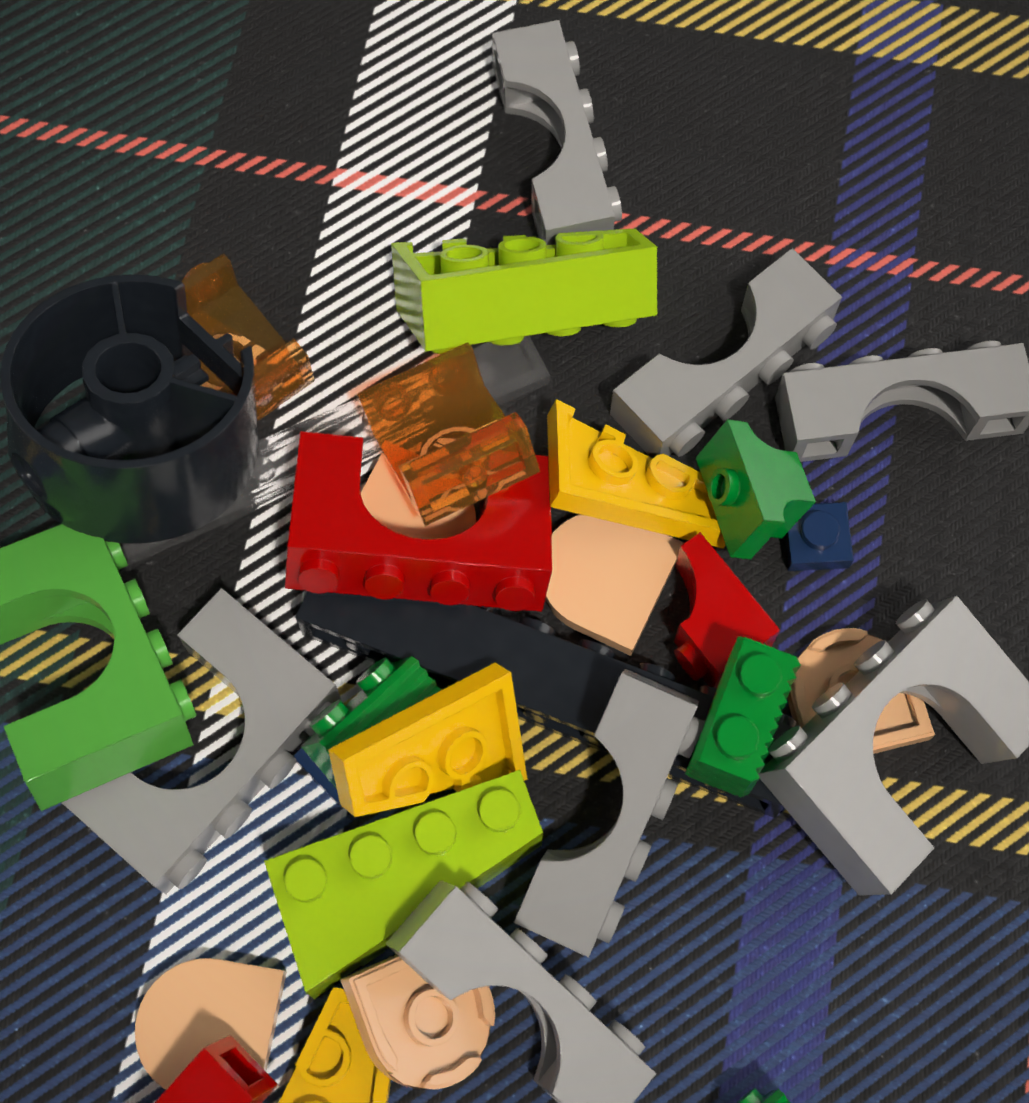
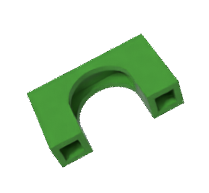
(131, 708)

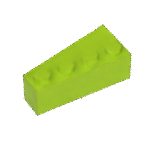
(524, 287)
(361, 885)

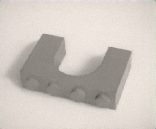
(281, 694)
(828, 766)

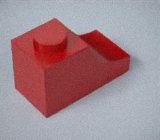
(718, 613)

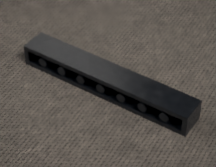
(553, 680)

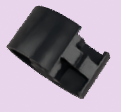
(147, 443)

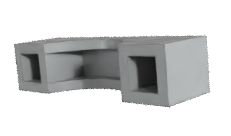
(539, 82)
(974, 389)
(673, 401)
(577, 887)
(462, 949)

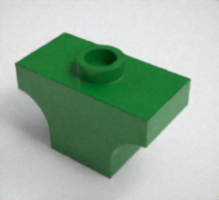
(752, 488)

